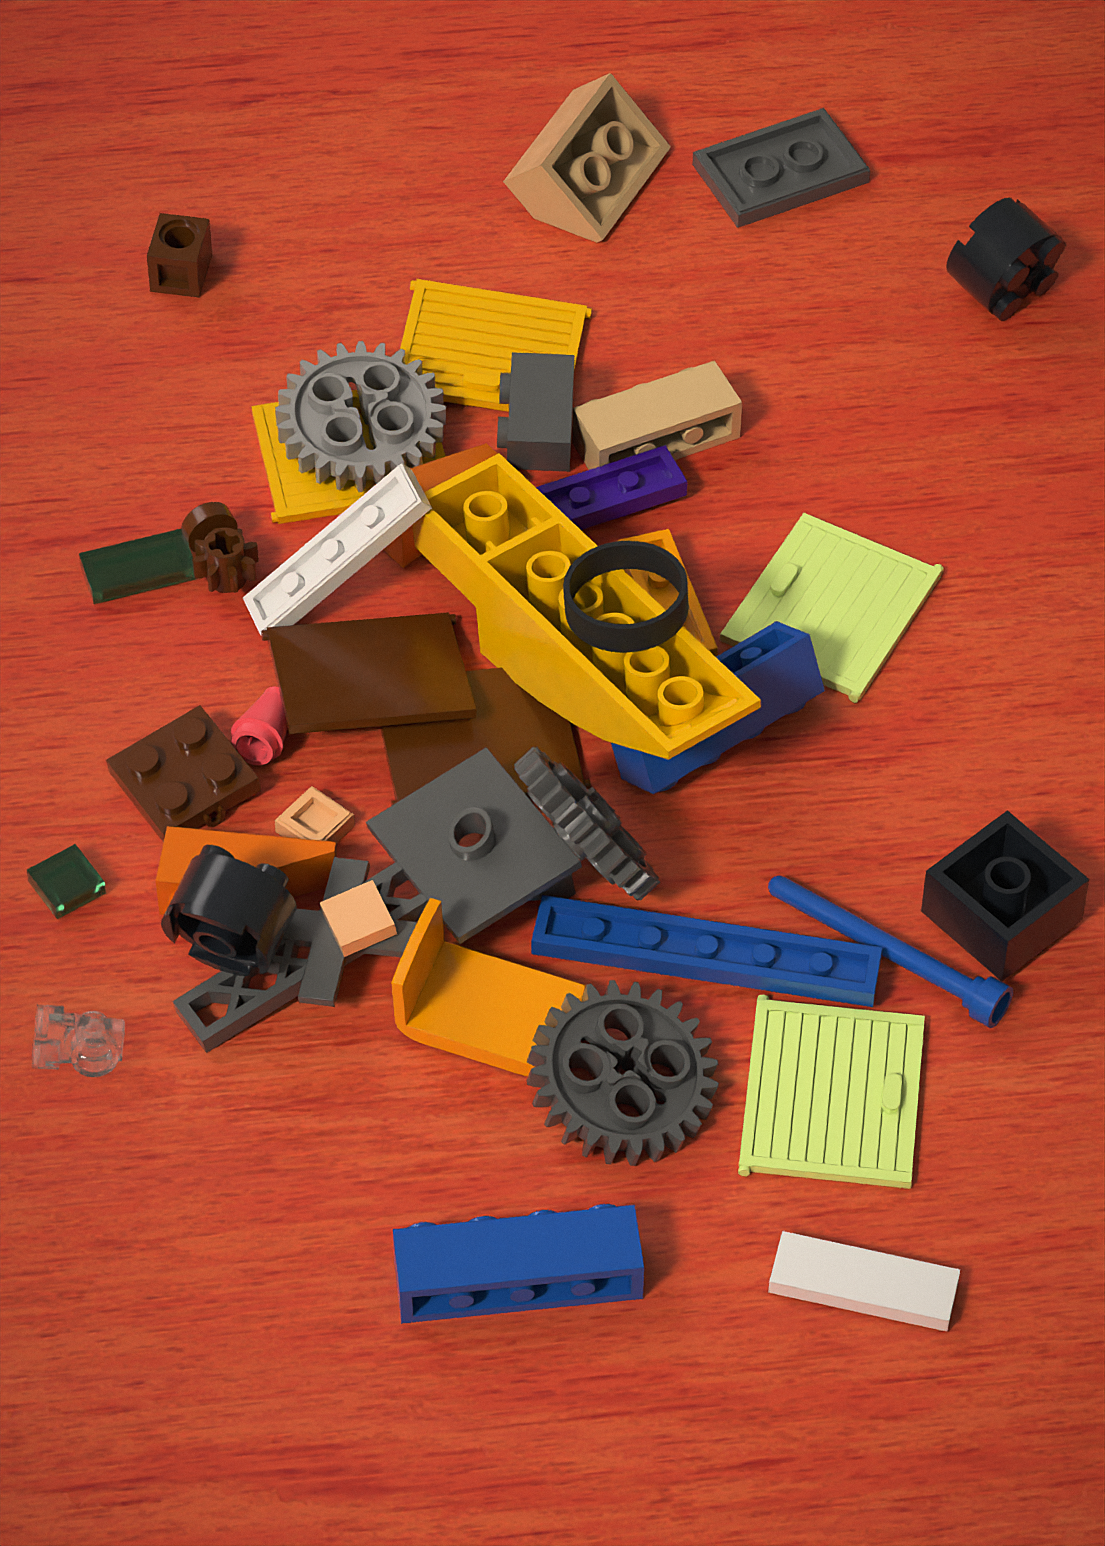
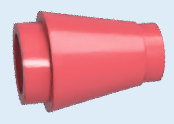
(261, 729)

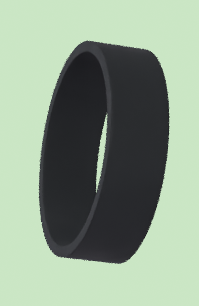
(619, 556)

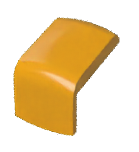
(471, 999)

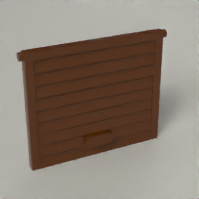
(370, 672)
(505, 723)

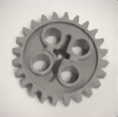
(319, 415)

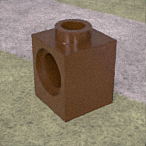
(179, 255)

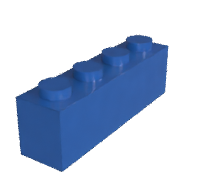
(776, 667)
(518, 1263)

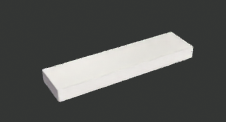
(338, 550)

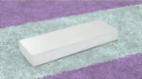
(864, 1281)

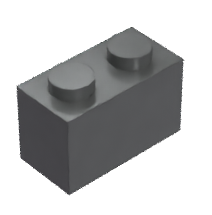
(539, 411)

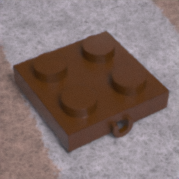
(184, 774)

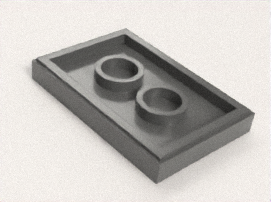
(781, 167)

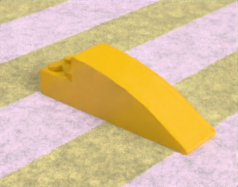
(510, 560)

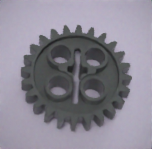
(586, 823)
(591, 1106)

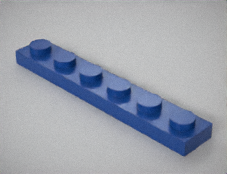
(706, 950)

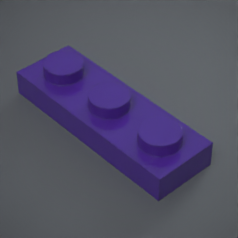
(618, 488)

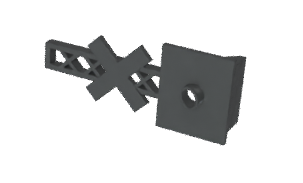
(421, 833)

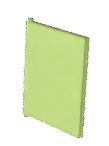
(841, 592)
(832, 1093)

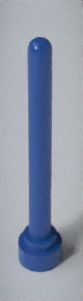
(983, 998)

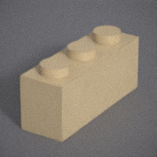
(680, 411)

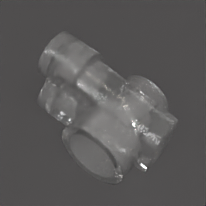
(85, 1040)

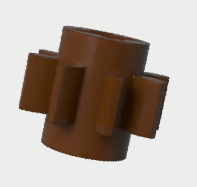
(225, 560)

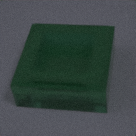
(66, 881)

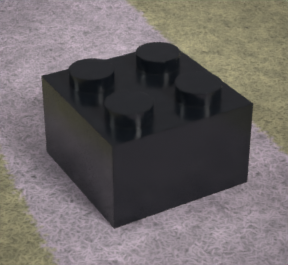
(1004, 895)

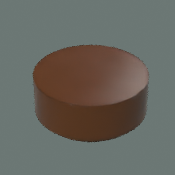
(204, 519)

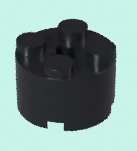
(1006, 257)
(230, 911)

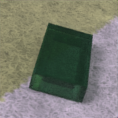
(137, 566)

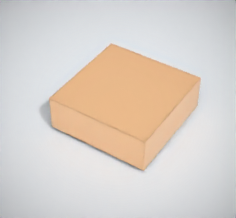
(315, 818)
(358, 918)

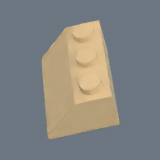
(588, 160)

